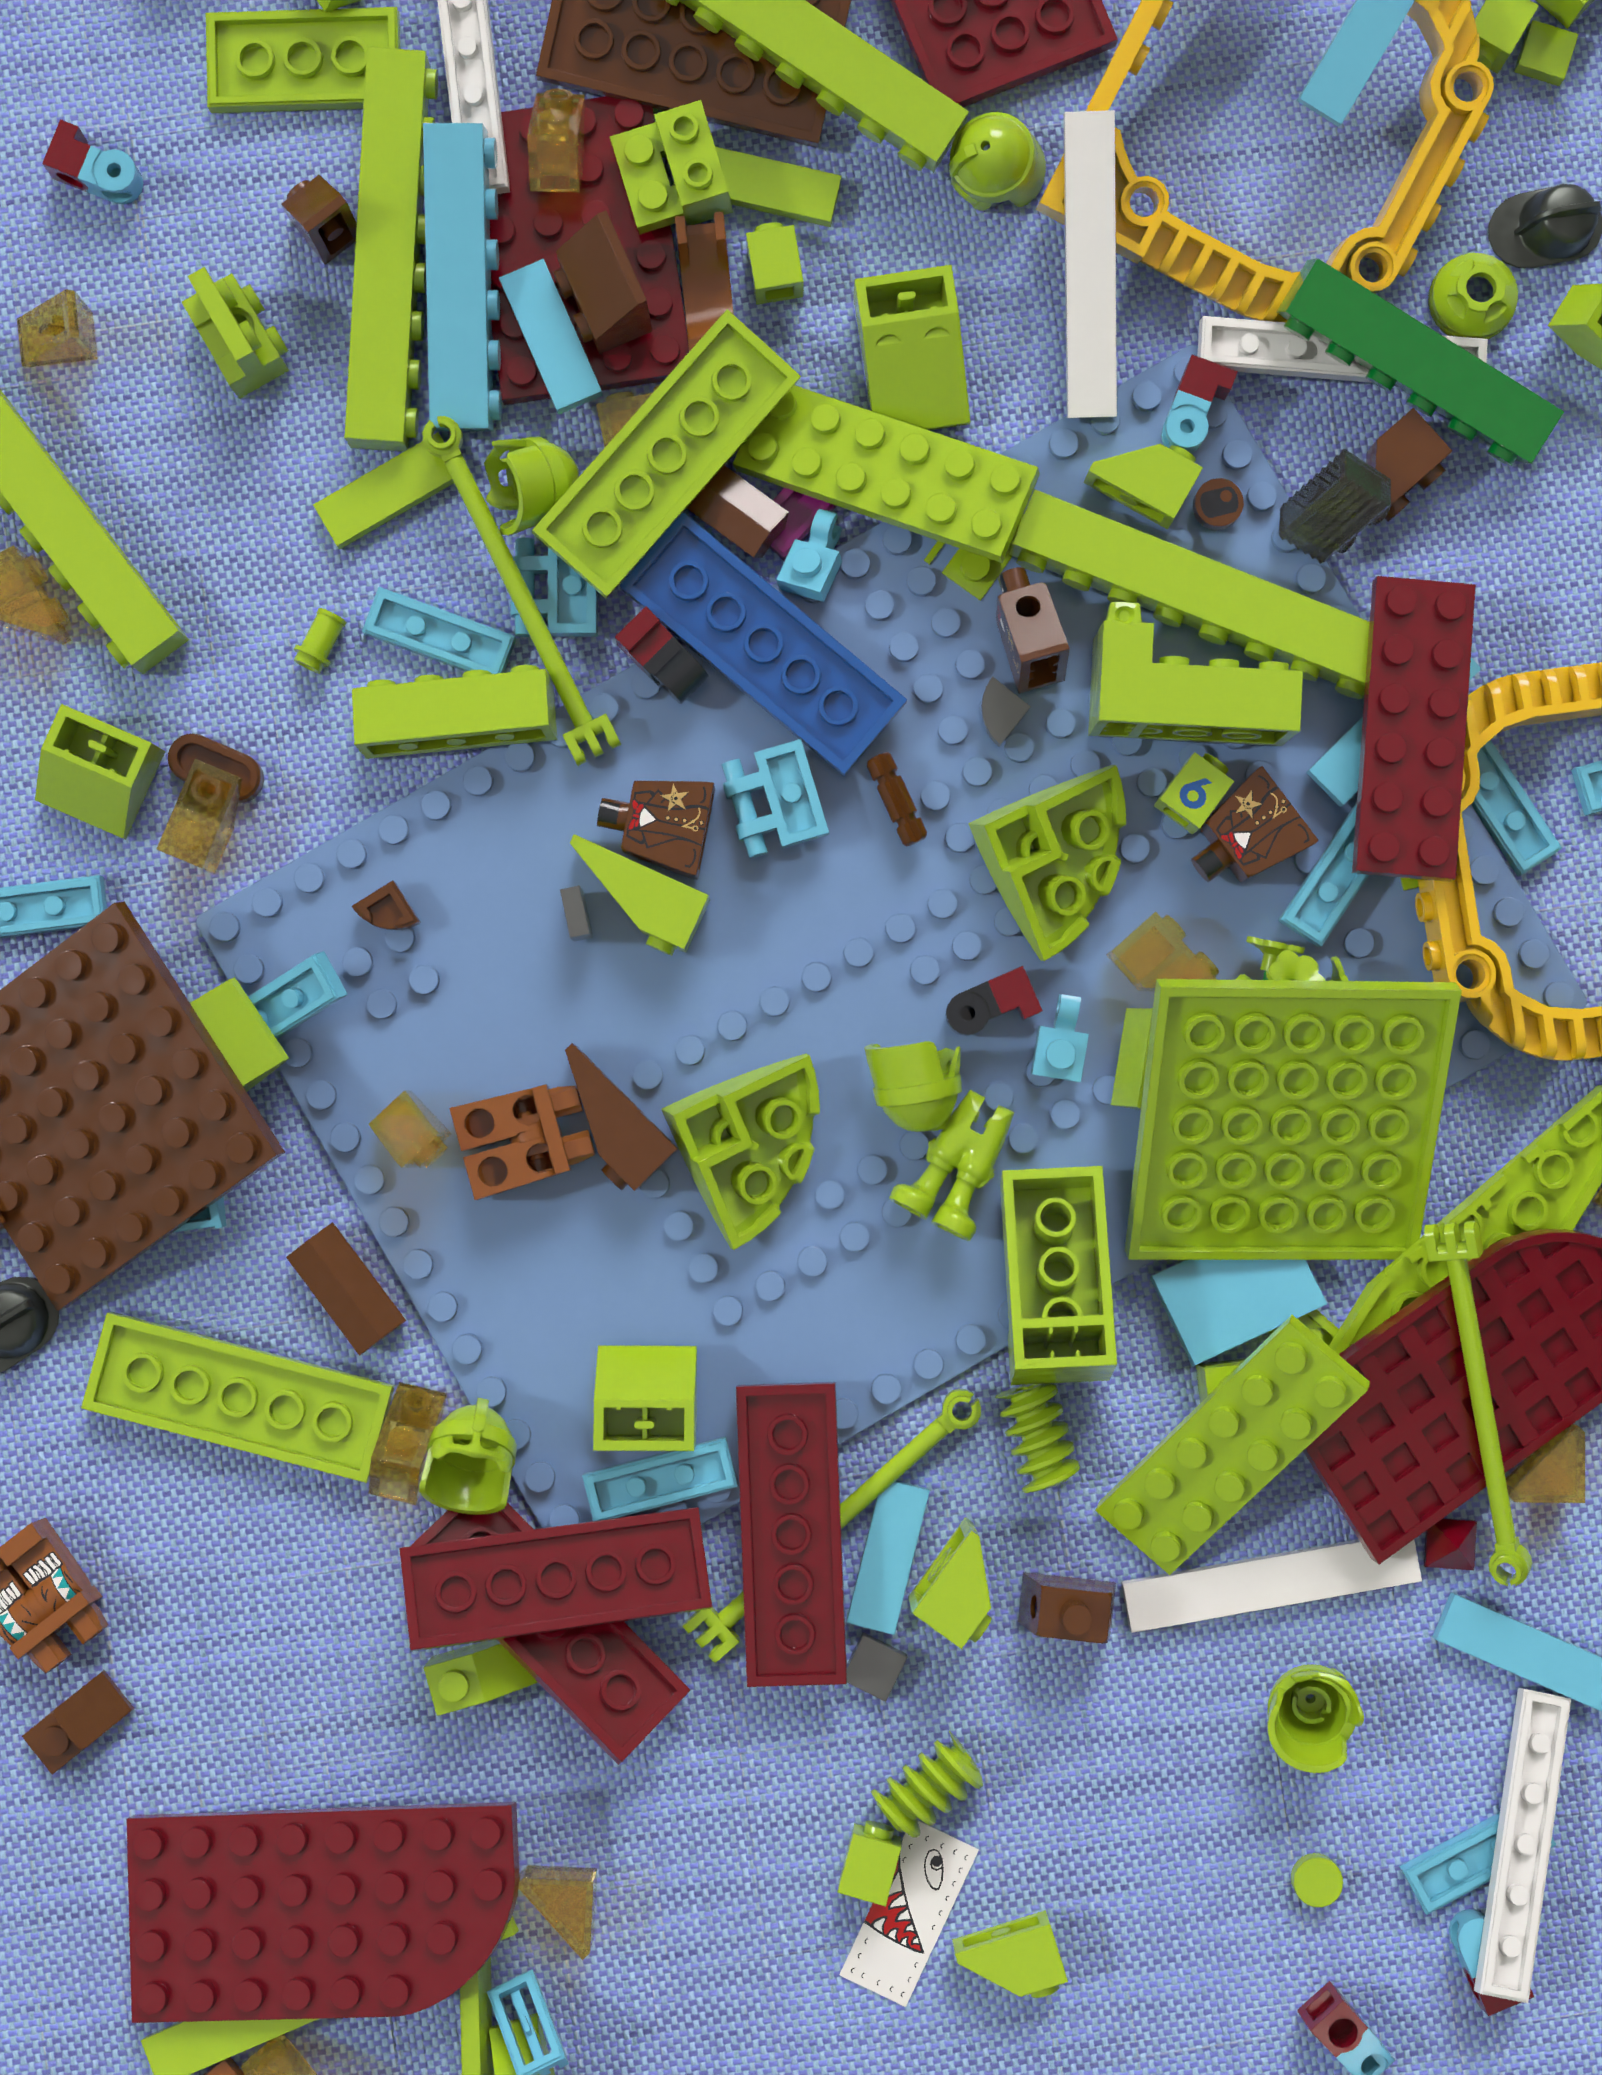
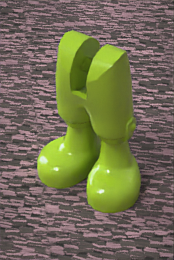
(961, 1149)

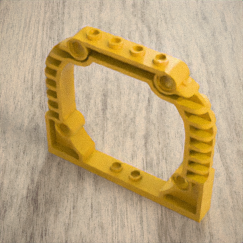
(1411, 206)
(1451, 907)

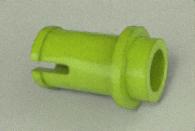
(319, 641)

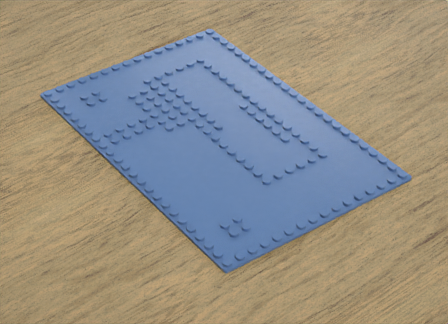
(795, 958)

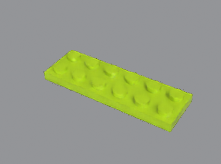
(666, 454)
(891, 471)
(237, 1396)
(1232, 1444)

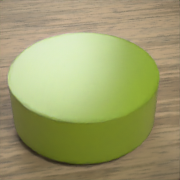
(1316, 1880)

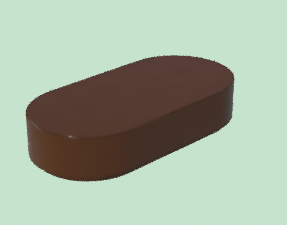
(195, 746)

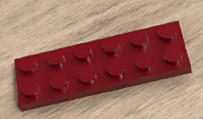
(1414, 728)
(791, 1534)
(554, 1579)
(594, 1672)

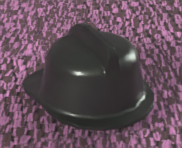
(1545, 226)
(25, 1319)

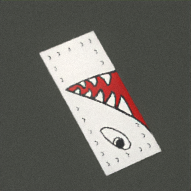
(902, 1935)

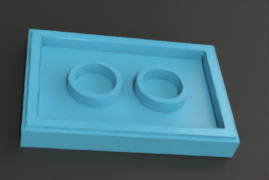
(1233, 1301)

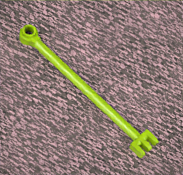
(585, 726)
(1456, 1254)
(721, 1623)

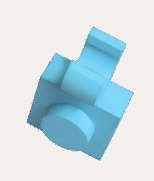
(813, 564)
(1060, 1049)

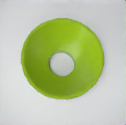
(1460, 314)

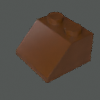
(602, 285)

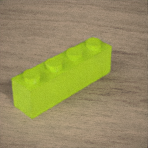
(454, 712)

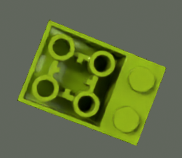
(913, 347)

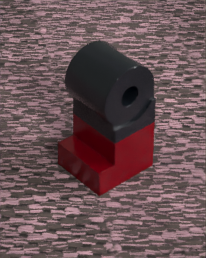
(661, 656)
(976, 1006)

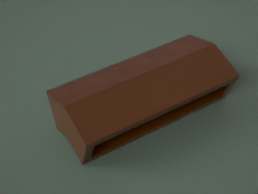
(740, 512)
(346, 1288)

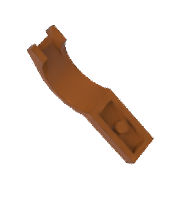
(703, 274)

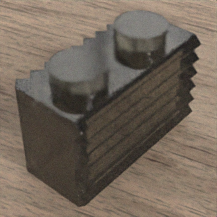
(1335, 507)

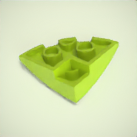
(1055, 855)
(748, 1142)

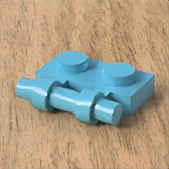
(570, 601)
(789, 792)

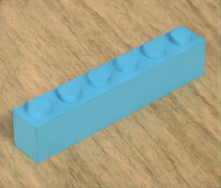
(460, 275)

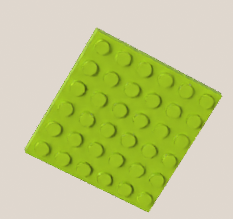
(1289, 1118)

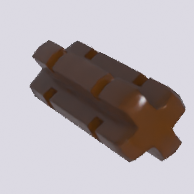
(896, 799)

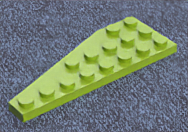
(1536, 1190)

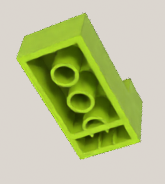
(1184, 700)
(1057, 1276)

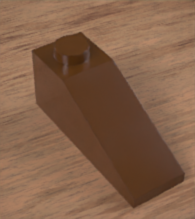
(621, 1131)

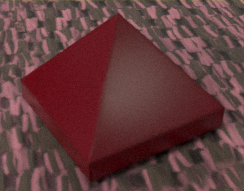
(1451, 1544)

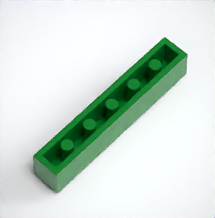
(1419, 362)

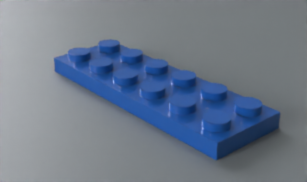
(763, 644)

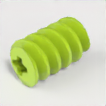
(1039, 1435)
(929, 1787)

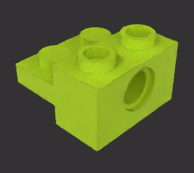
(698, 177)
(234, 333)

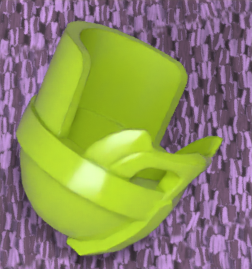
(1006, 171)
(536, 479)
(915, 1083)
(469, 1461)
(1318, 1734)

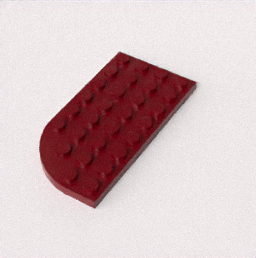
(1412, 1439)
(315, 1909)

